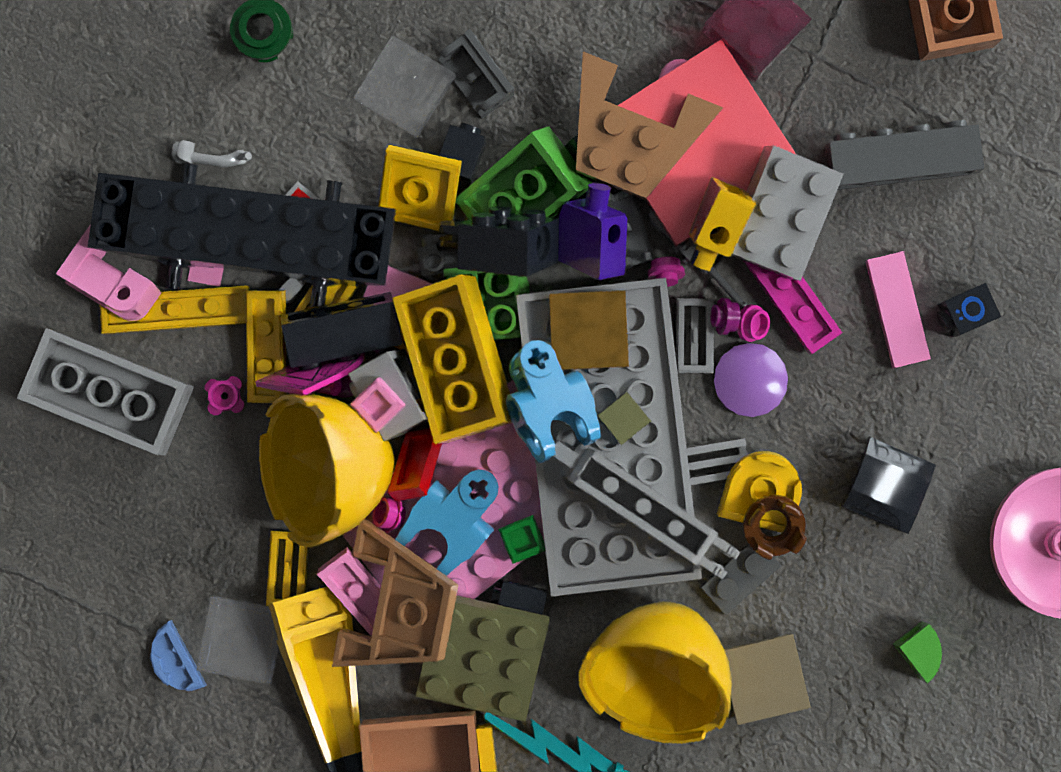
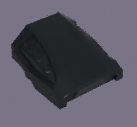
(889, 485)

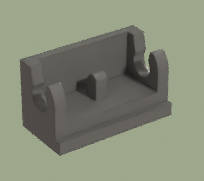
(476, 74)
(637, 245)

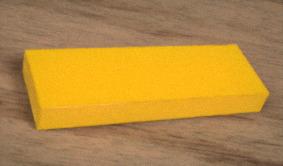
(264, 341)

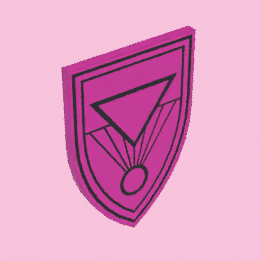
(321, 379)

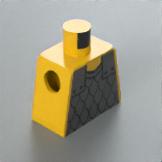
(724, 208)

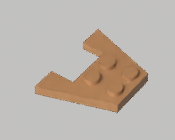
(628, 147)
(411, 608)

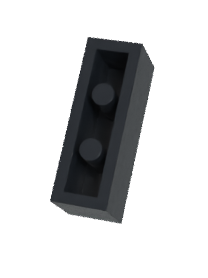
(341, 331)

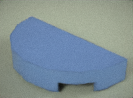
(173, 661)

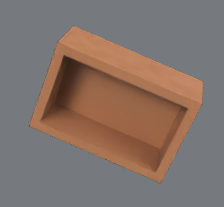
(421, 743)

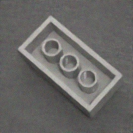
(105, 392)

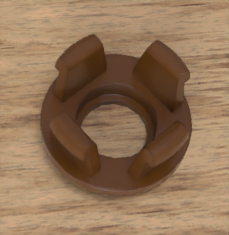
(789, 540)

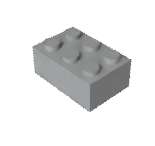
(788, 212)

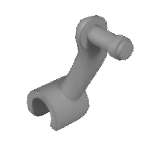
(184, 153)

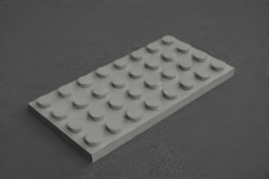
(585, 540)

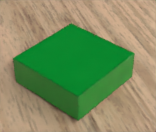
(522, 539)

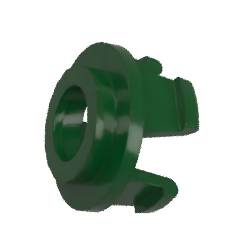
(269, 48)

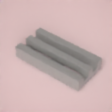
(709, 336)
(740, 443)

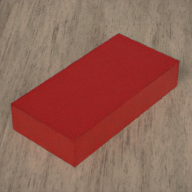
(414, 466)

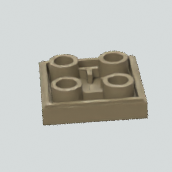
(766, 679)

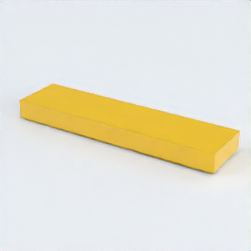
(184, 310)

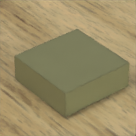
(624, 418)

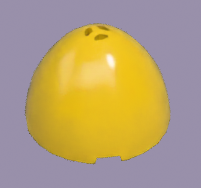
(321, 467)
(659, 674)

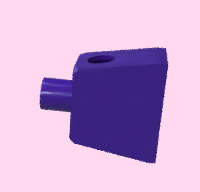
(593, 234)

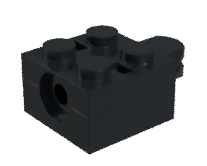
(504, 241)

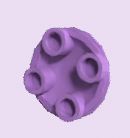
(750, 380)

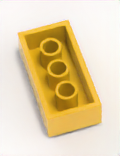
(454, 358)

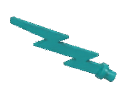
(545, 740)

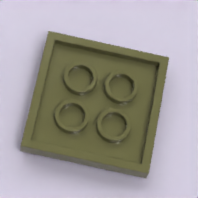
(487, 659)

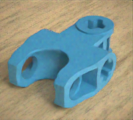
(548, 396)
(455, 516)

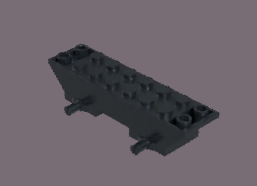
(242, 231)

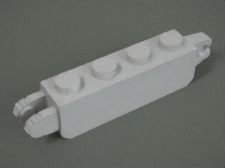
(642, 506)

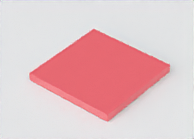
(725, 148)

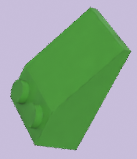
(529, 177)

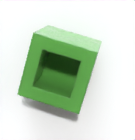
(921, 650)

